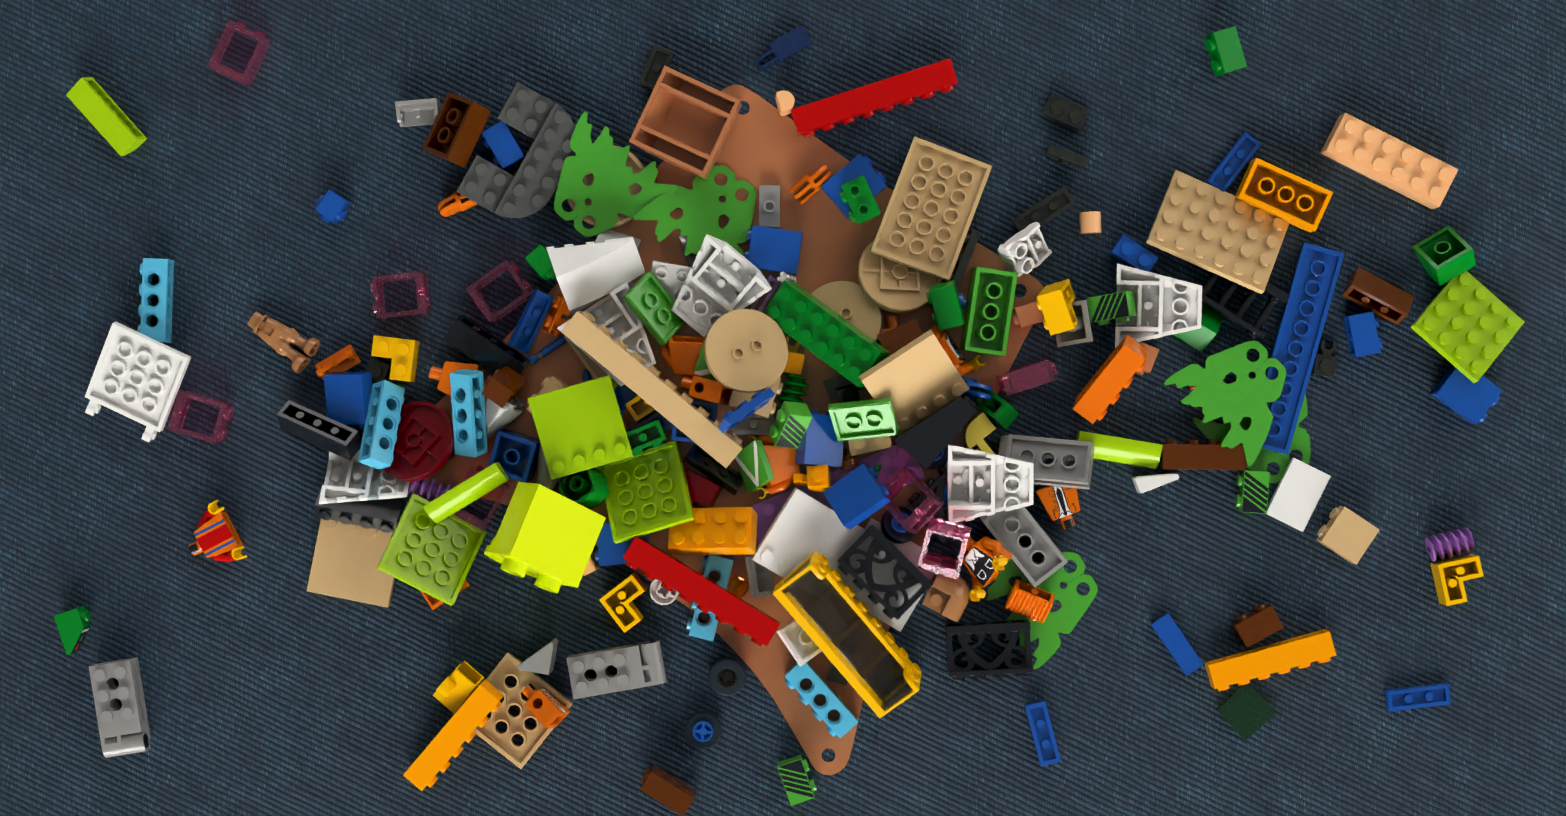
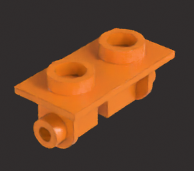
(554, 320)
(338, 362)

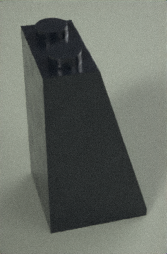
(933, 434)

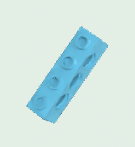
(164, 291)
(468, 412)
(381, 425)
(707, 629)
(838, 726)

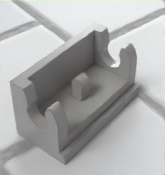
(417, 112)
(759, 578)

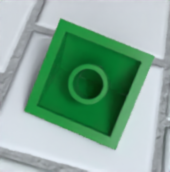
(1202, 337)

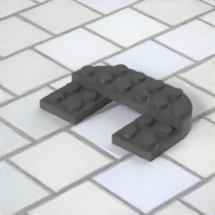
(539, 170)

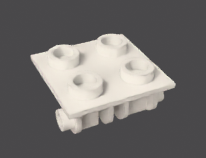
(670, 277)

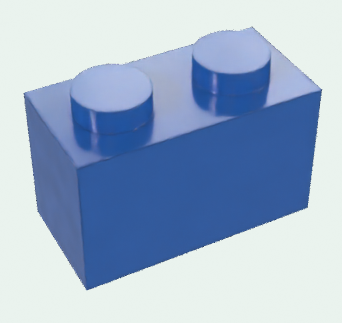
(503, 145)
(1133, 254)
(1362, 334)

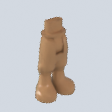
(279, 338)

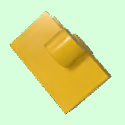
(458, 686)

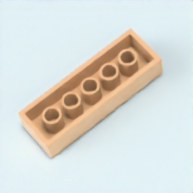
(1389, 161)

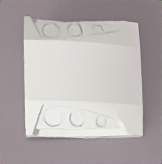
(1024, 250)

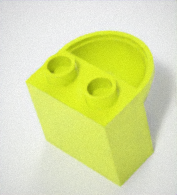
(545, 537)

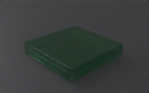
(1245, 711)

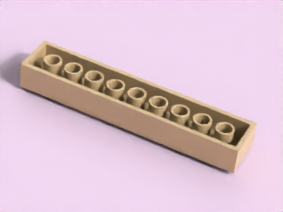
(651, 388)

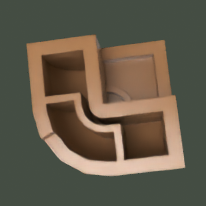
(947, 596)

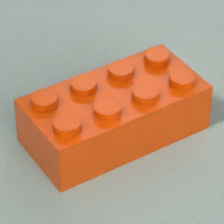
(1110, 379)

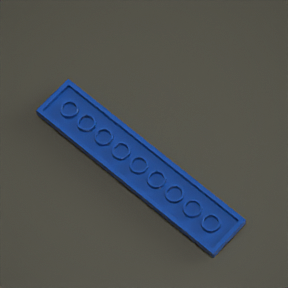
(1300, 337)

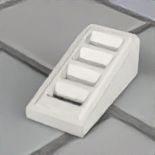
(1150, 482)

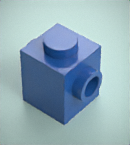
(332, 207)

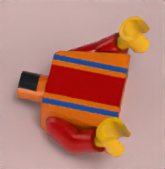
(217, 536)

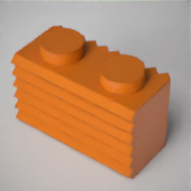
(1029, 601)

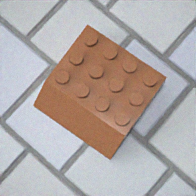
(685, 122)

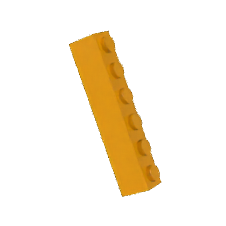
(1270, 659)
(453, 735)

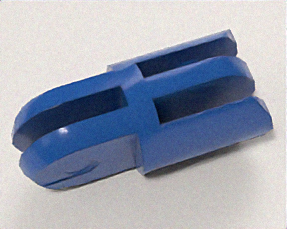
(973, 386)

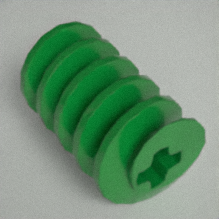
(793, 390)

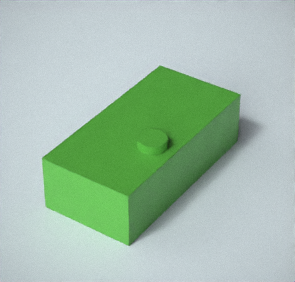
(988, 311)

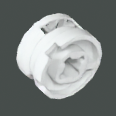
(660, 594)

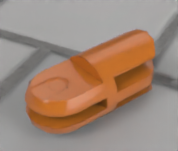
(810, 184)
(455, 204)

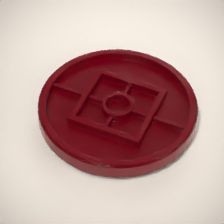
(422, 442)

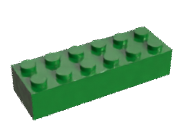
(824, 332)

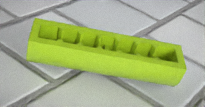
(106, 116)
(1123, 450)
(466, 492)

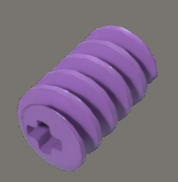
(428, 489)
(1448, 543)

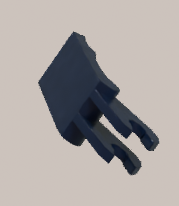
(785, 47)

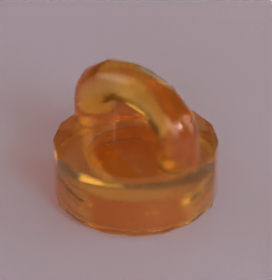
(848, 461)
(738, 586)

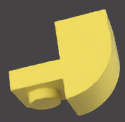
(976, 431)

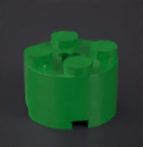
(585, 487)

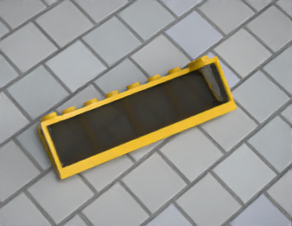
(848, 634)

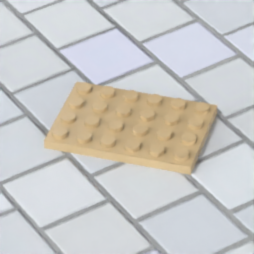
(931, 209)
(1217, 232)

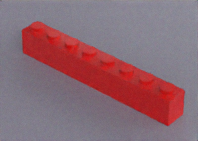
(874, 97)
(701, 590)

